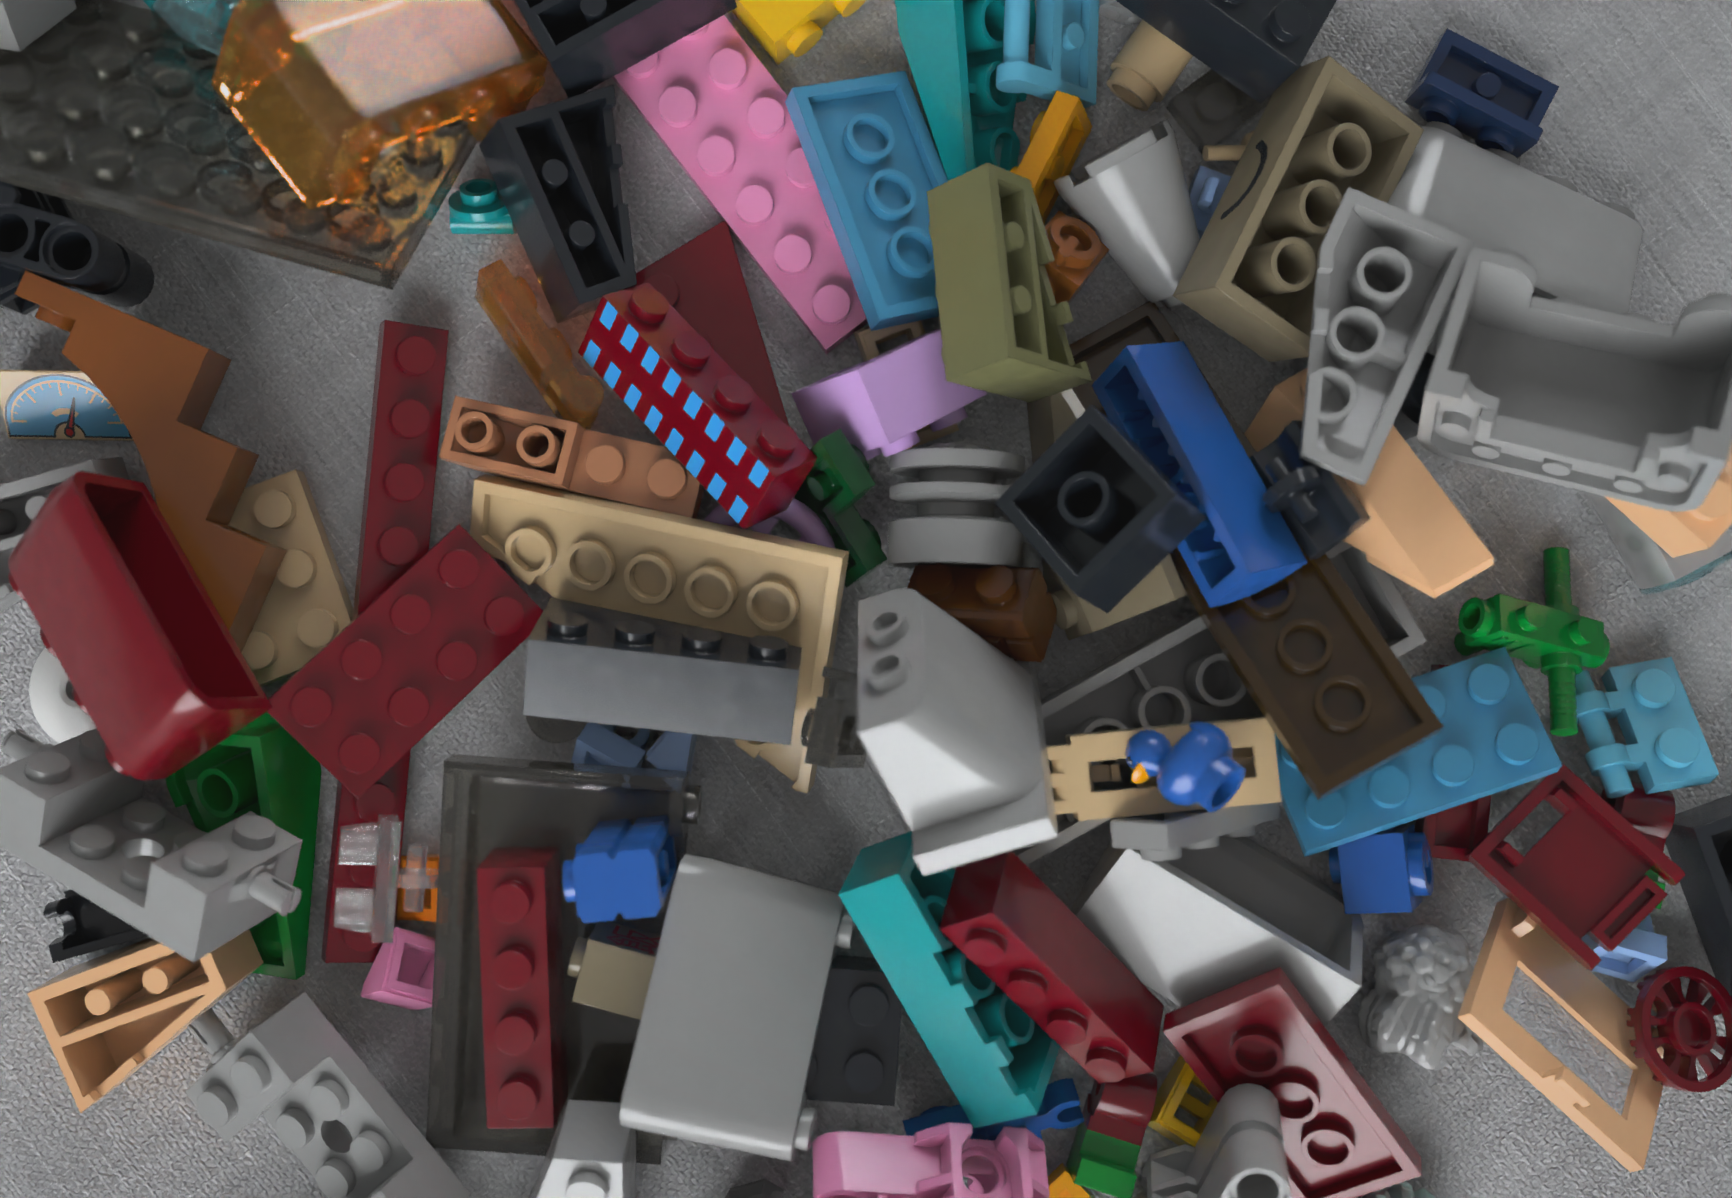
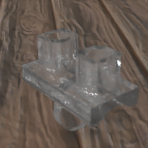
(375, 908)

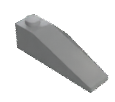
(1373, 316)

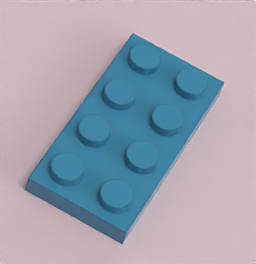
(874, 179)
(1485, 747)

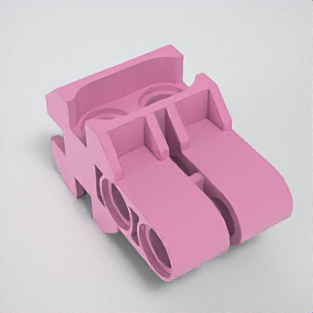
(930, 1164)

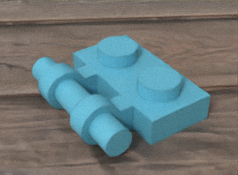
(1656, 724)

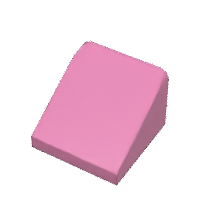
(403, 972)

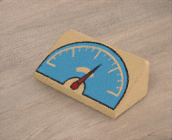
(57, 407)

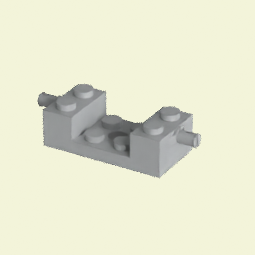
(130, 856)
(303, 1084)

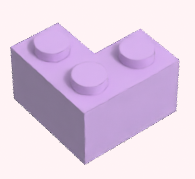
(886, 398)

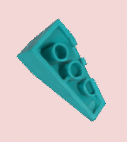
(954, 65)

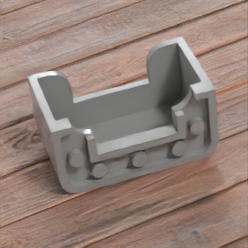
(1581, 389)

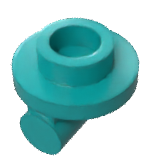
(479, 209)

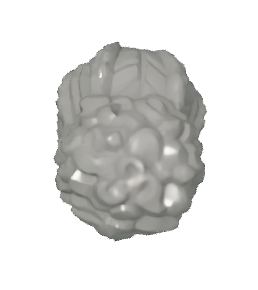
(1419, 996)

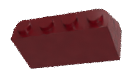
(132, 626)

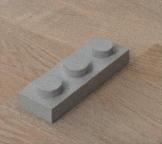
(1164, 834)

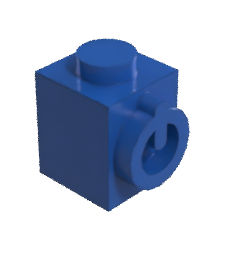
(1384, 871)

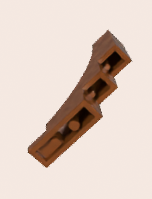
(163, 397)

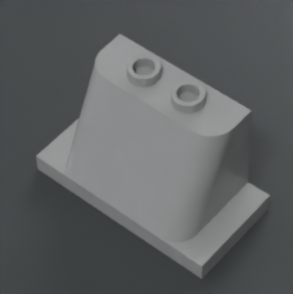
(952, 732)

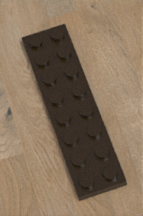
(1300, 643)

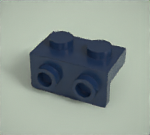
(1481, 95)

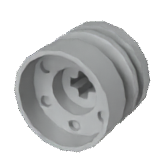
(954, 507)

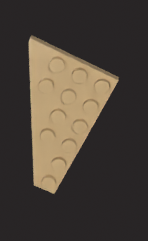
(676, 573)

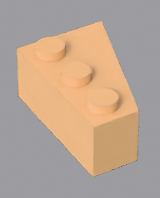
(129, 1005)

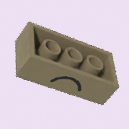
(1264, 238)

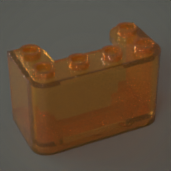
(348, 77)

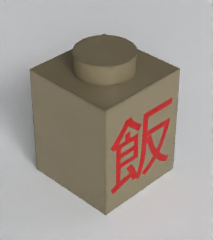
(614, 968)

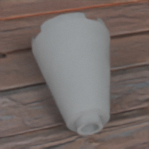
(1139, 209)

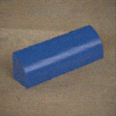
(1179, 425)

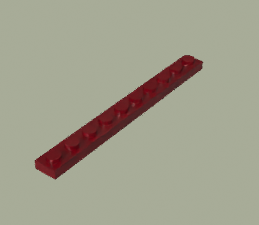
(391, 541)

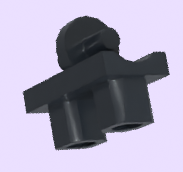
(1309, 498)

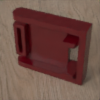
(1581, 871)

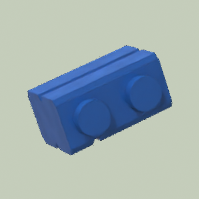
(622, 869)

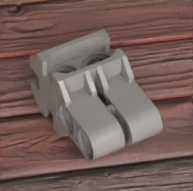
(1234, 1157)

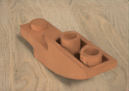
(568, 457)

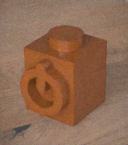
(1076, 255)

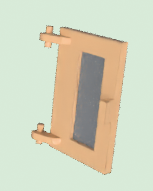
(1563, 1033)

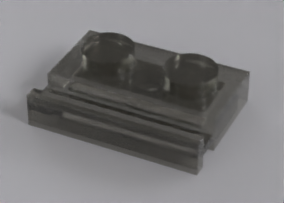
(832, 725)

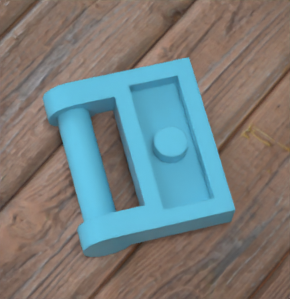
(1063, 49)

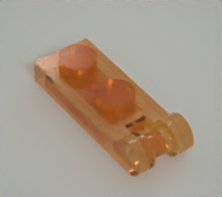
(538, 349)

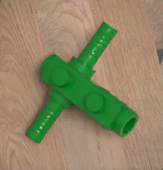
(1540, 635)

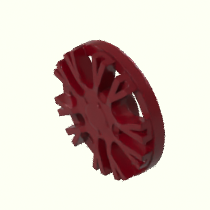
(1683, 1028)

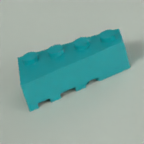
(975, 1032)

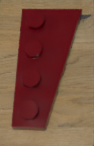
(710, 293)

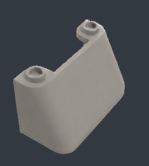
(735, 1010)

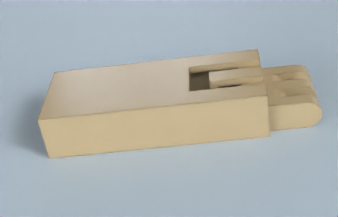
(1074, 775)

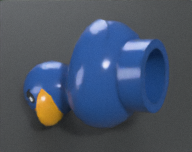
(1193, 770)

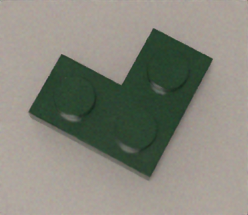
(831, 491)

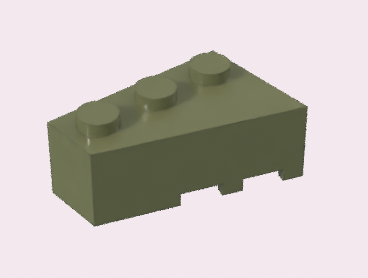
(995, 291)

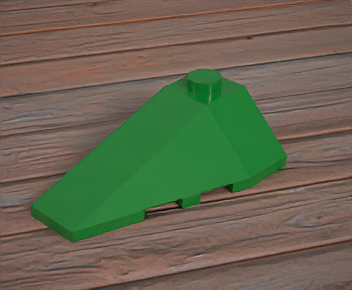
(277, 779)

